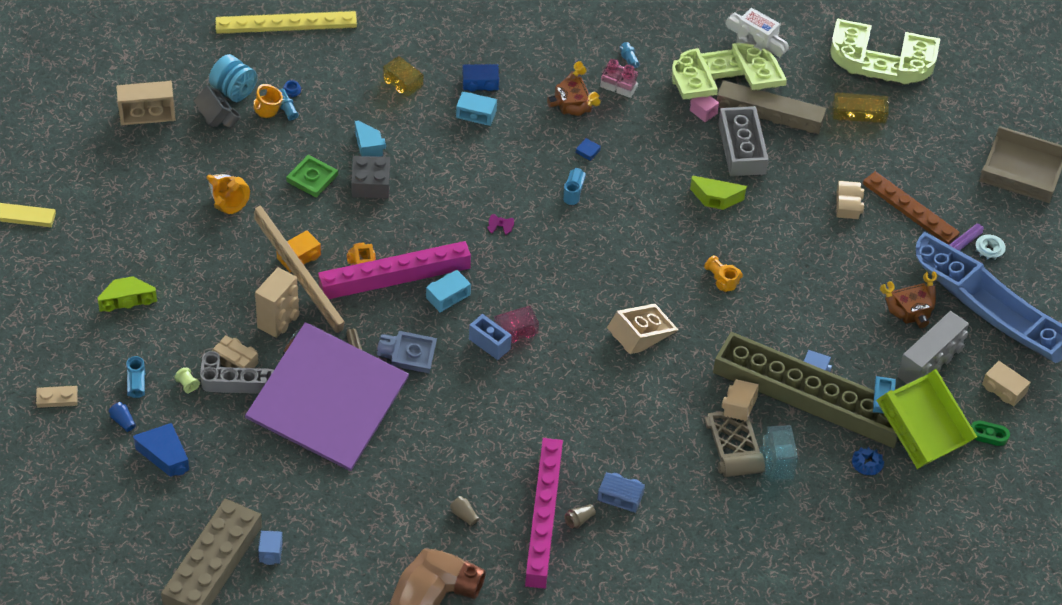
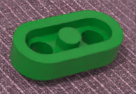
(989, 433)

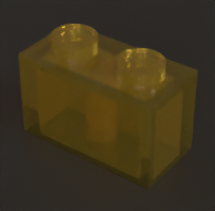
(402, 76)

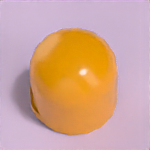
(269, 104)

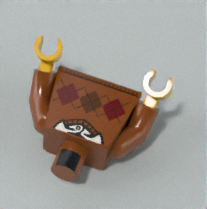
(573, 95)
(913, 302)

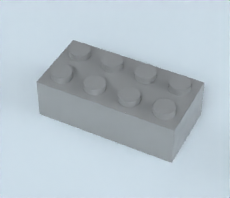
(743, 141)
(934, 348)

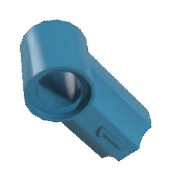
(574, 186)
(135, 377)

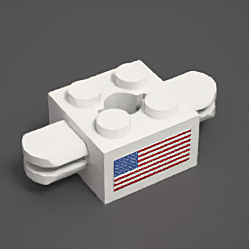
(757, 30)

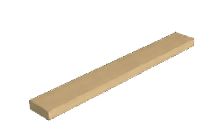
(298, 269)

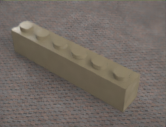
(773, 107)

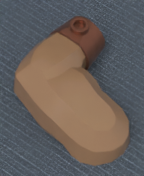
(434, 575)

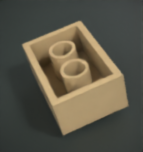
(146, 103)
(277, 302)

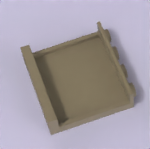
(1023, 164)

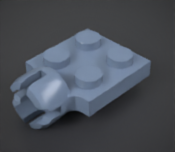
(408, 350)

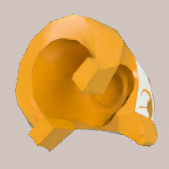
(228, 192)

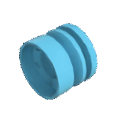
(233, 78)

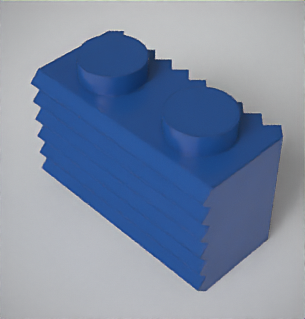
(480, 77)

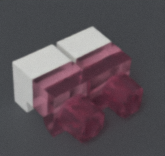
(619, 78)

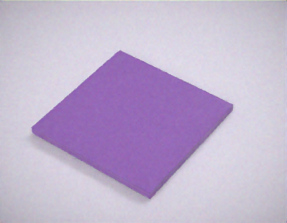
(327, 396)

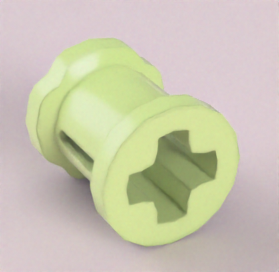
(187, 380)

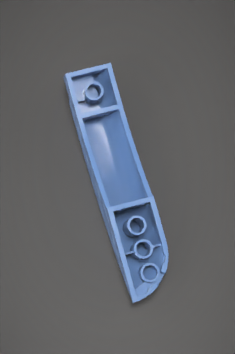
(990, 298)

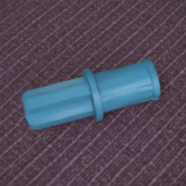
(287, 106)

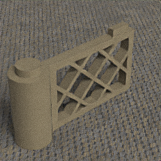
(740, 461)

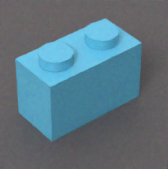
(476, 108)
(448, 290)

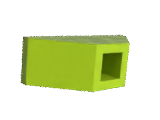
(717, 193)
(126, 294)

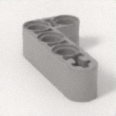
(231, 380)

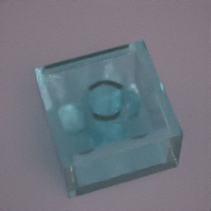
(779, 453)

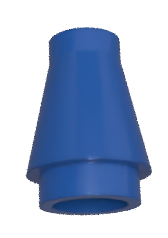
(122, 416)

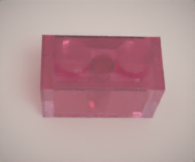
(519, 323)

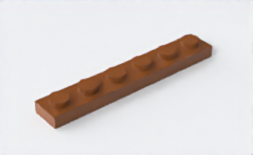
(911, 208)

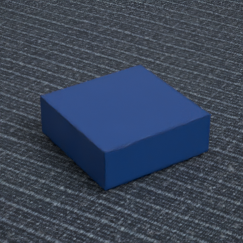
(588, 149)

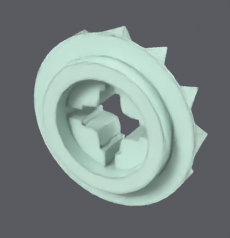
(994, 242)

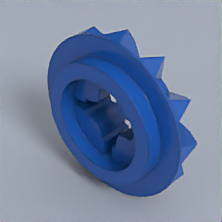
(870, 468)

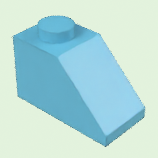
(369, 140)

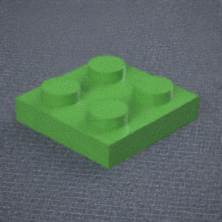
(312, 176)

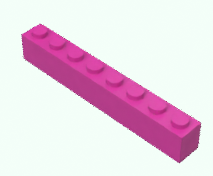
(395, 270)
(544, 513)

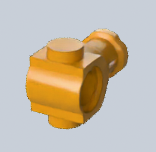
(726, 275)

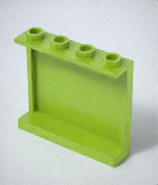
(926, 418)

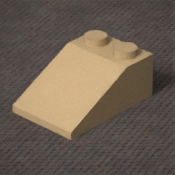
(640, 327)

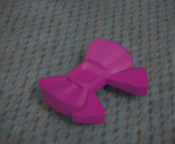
(494, 221)

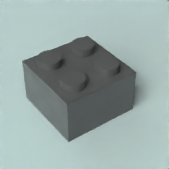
(370, 177)

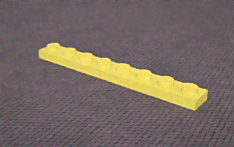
(286, 22)

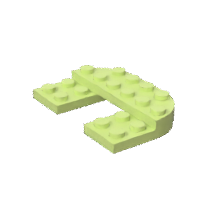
(850, 53)
(696, 72)

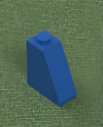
(163, 449)

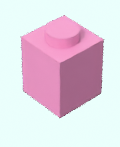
(704, 107)

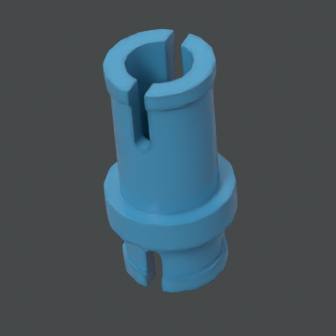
(629, 54)

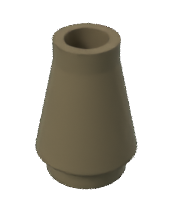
(463, 509)
(576, 517)

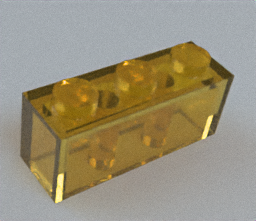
(860, 107)

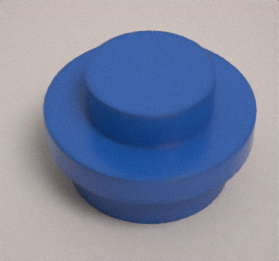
(292, 88)

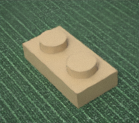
(57, 396)

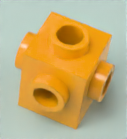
(362, 251)

